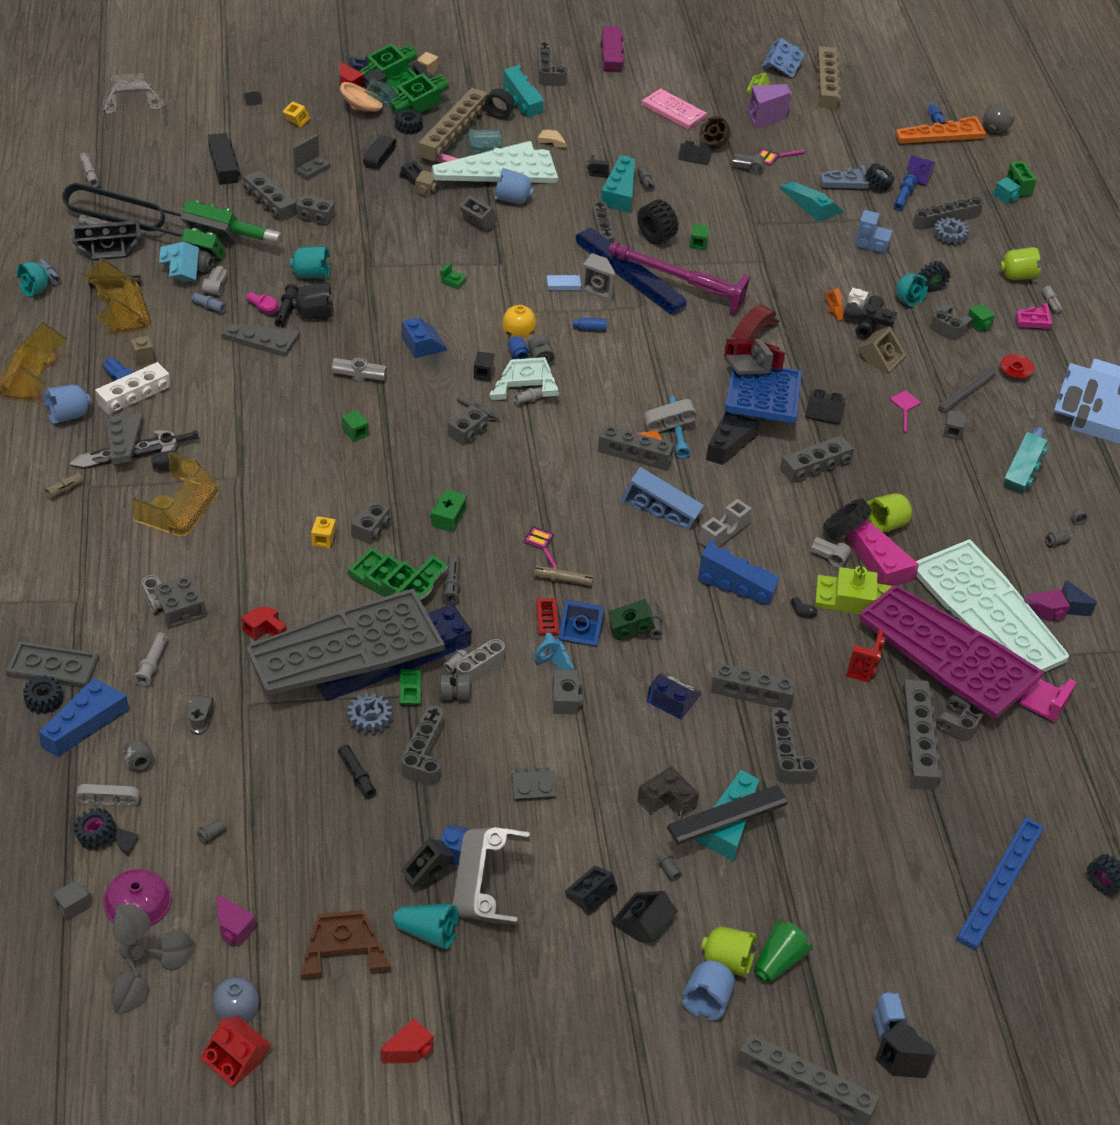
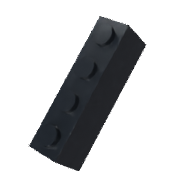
(223, 158)

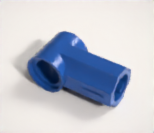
(116, 369)

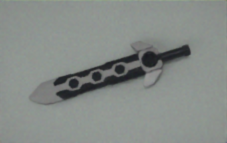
(163, 441)

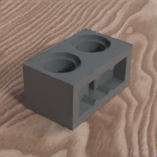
(316, 209)
(467, 425)
(370, 522)

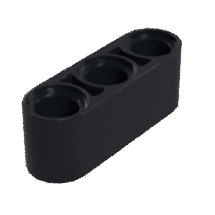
(379, 151)

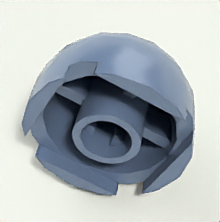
(236, 998)

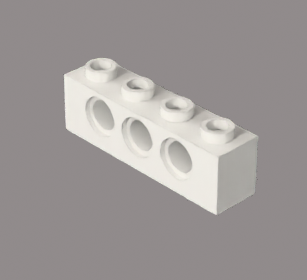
(132, 388)

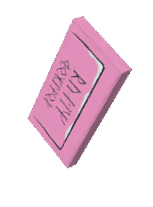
(674, 109)

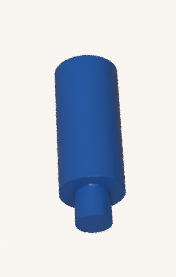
(592, 324)

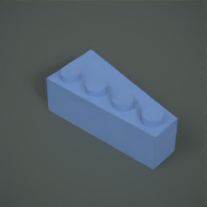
(661, 499)

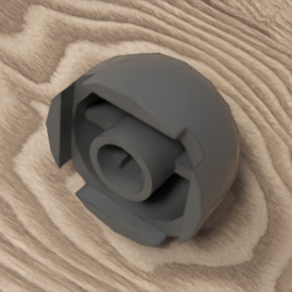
(997, 119)

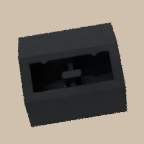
(905, 1052)

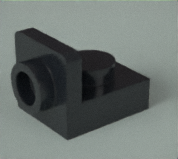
(598, 168)
(411, 170)

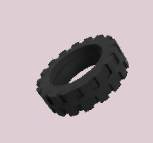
(847, 518)

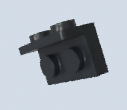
(592, 889)

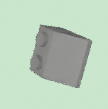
(598, 277)

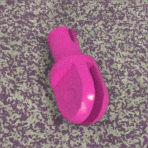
(263, 303)

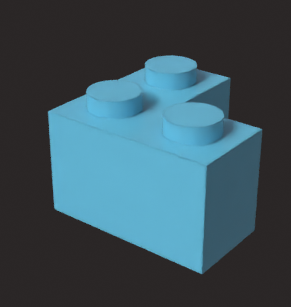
(181, 260)

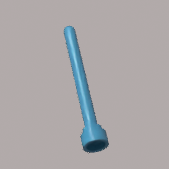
(682, 449)

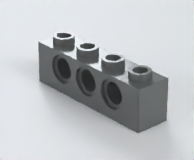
(270, 195)
(635, 447)
(816, 459)
(752, 686)

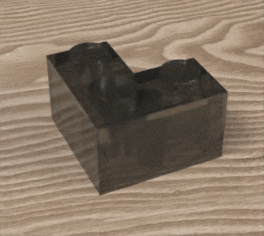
(668, 789)

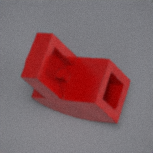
(262, 621)

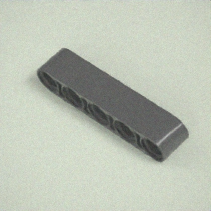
(959, 209)

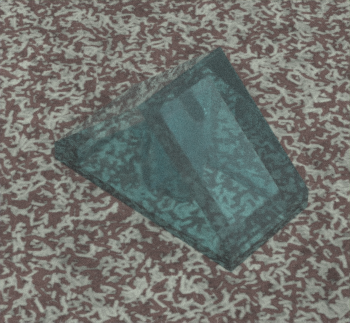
(381, 91)

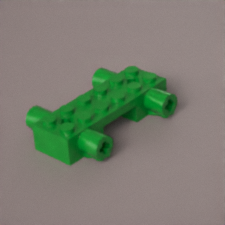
(412, 89)

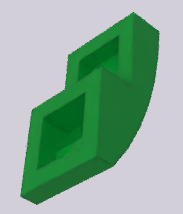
(410, 687)

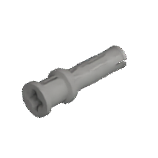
(149, 665)

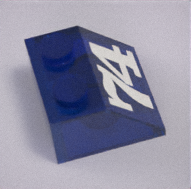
(672, 695)

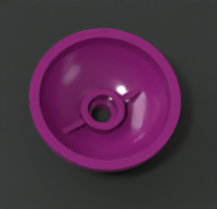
(151, 896)

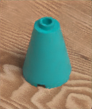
(429, 922)

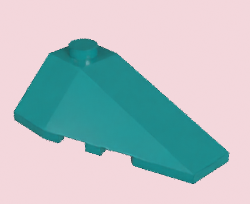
(812, 201)

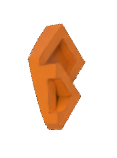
(835, 303)

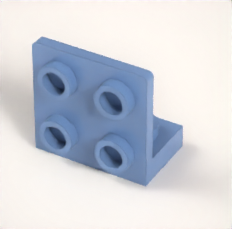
(783, 57)

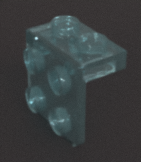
(484, 140)

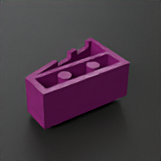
(612, 48)

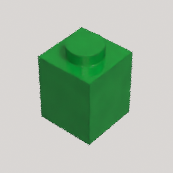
(699, 236)
(982, 317)
(355, 426)

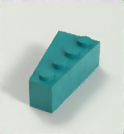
(619, 186)
(728, 839)

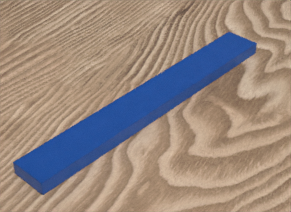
(999, 884)

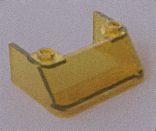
(126, 303)
(27, 362)
(187, 506)

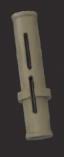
(562, 575)

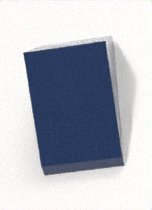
(1079, 601)

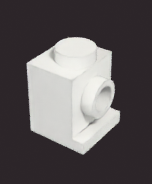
(857, 298)

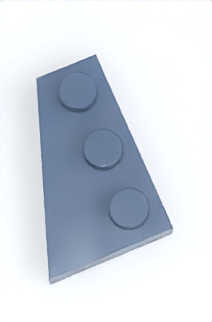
(847, 179)

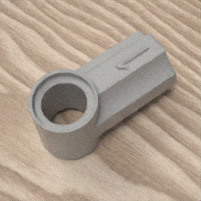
(214, 283)
(834, 553)

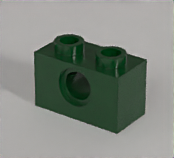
(631, 619)

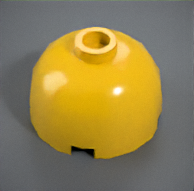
(519, 321)

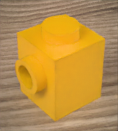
(323, 532)

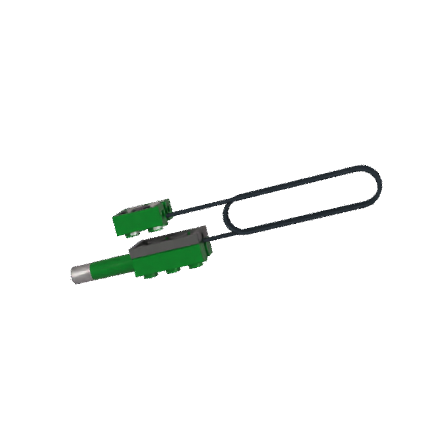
(203, 222)

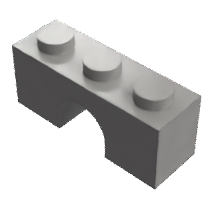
(734, 519)

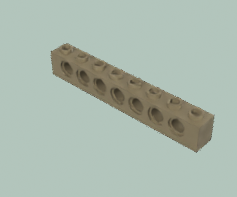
(452, 125)

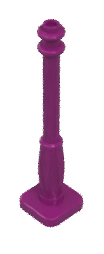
(703, 281)

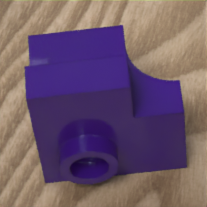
(921, 168)

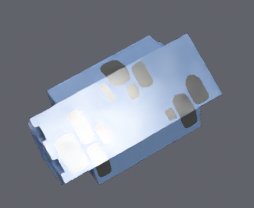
(1092, 399)

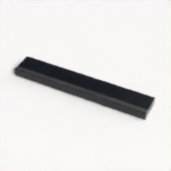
(727, 814)

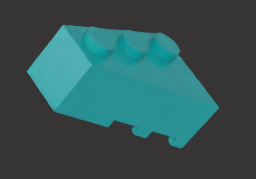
(526, 97)
(1026, 462)

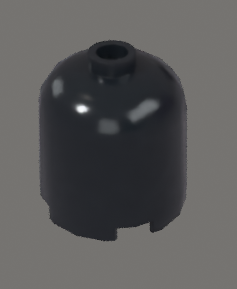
(313, 301)

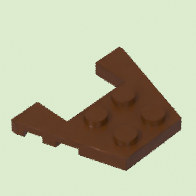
(340, 935)

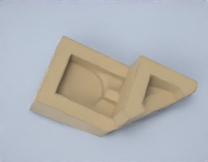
(550, 136)

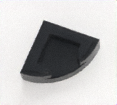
(126, 840)

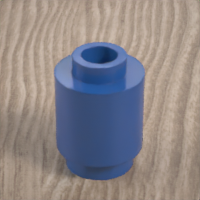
(518, 348)

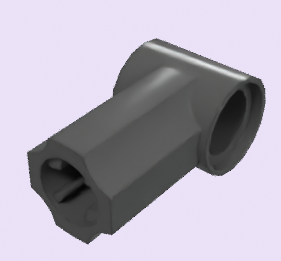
(749, 162)

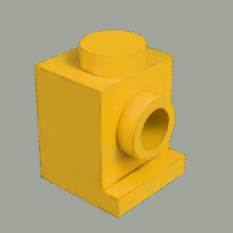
(296, 114)

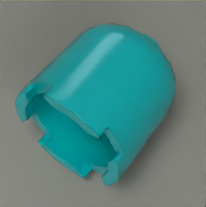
(311, 262)

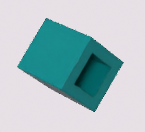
(1007, 190)

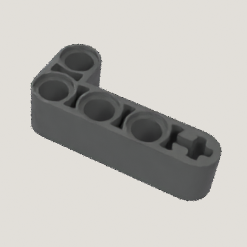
(547, 73)
(416, 761)
(788, 766)

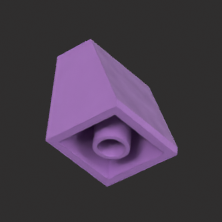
(769, 104)

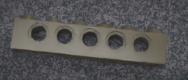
(828, 77)

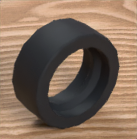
(494, 111)

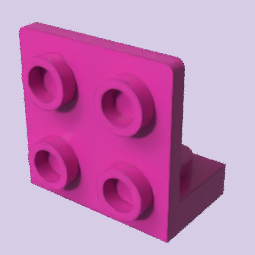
(1048, 699)

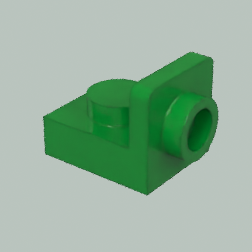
(452, 278)

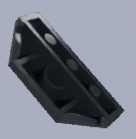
(106, 239)

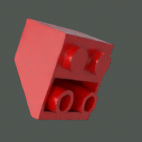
(234, 1050)

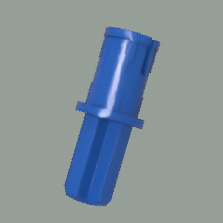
(936, 115)

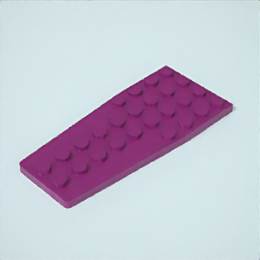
(952, 651)

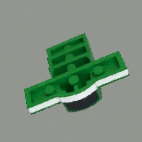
(390, 576)

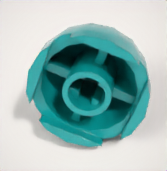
(33, 278)
(911, 289)

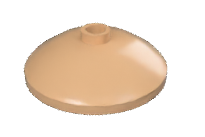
(358, 98)

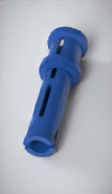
(905, 189)

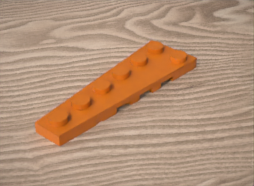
(963, 129)

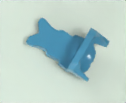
(556, 653)

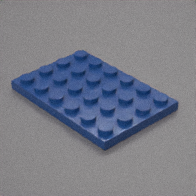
(766, 395)

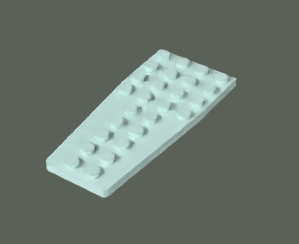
(989, 603)

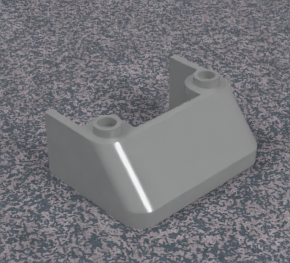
(467, 894)

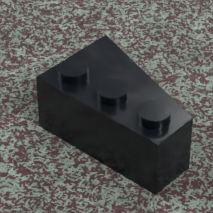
(730, 436)

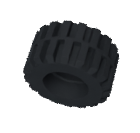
(657, 221)

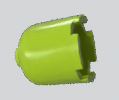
(1021, 264)
(890, 512)
(731, 948)

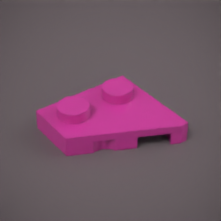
(1034, 317)

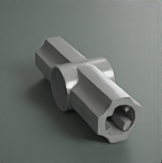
(359, 369)

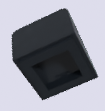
(252, 98)

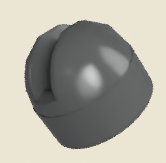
(1079, 517)

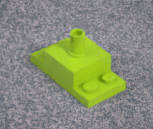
(849, 591)

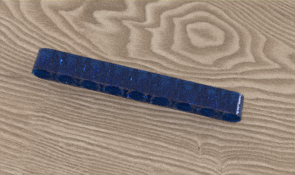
(633, 273)

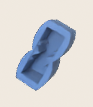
(888, 1013)

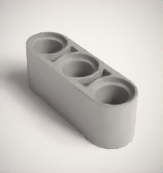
(670, 415)
(482, 660)

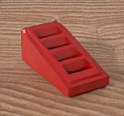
(547, 603)

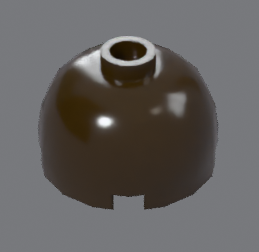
(715, 132)

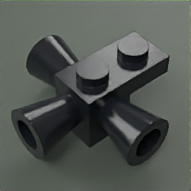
(870, 316)

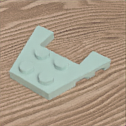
(525, 373)

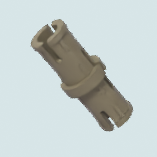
(63, 485)

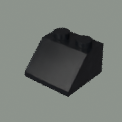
(645, 915)

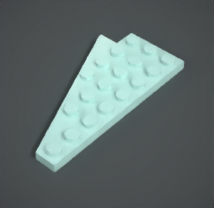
(488, 165)

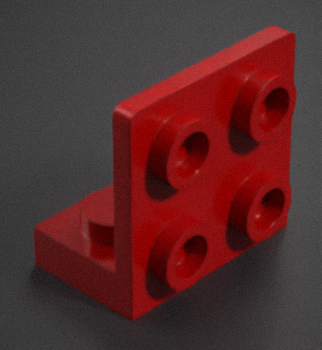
(863, 660)

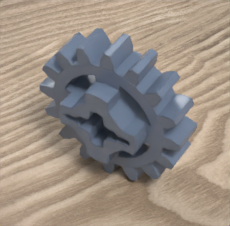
(951, 230)
(369, 713)

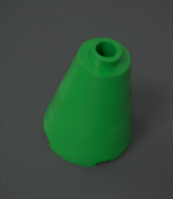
(781, 951)

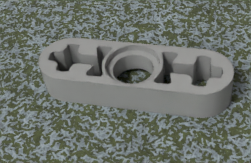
(96, 795)

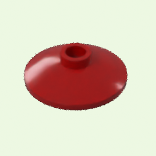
(1017, 366)

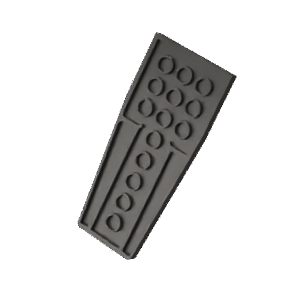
(346, 644)

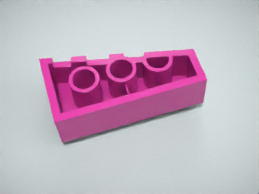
(882, 555)

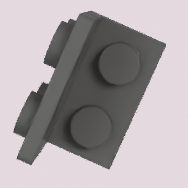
(307, 159)
(757, 363)
(180, 601)

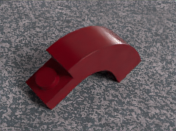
(754, 322)
(743, 347)

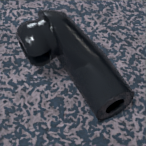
(803, 610)

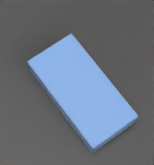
(563, 283)

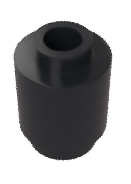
(161, 461)

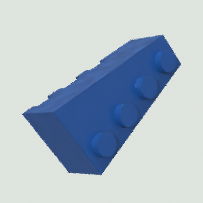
(736, 575)
(82, 716)

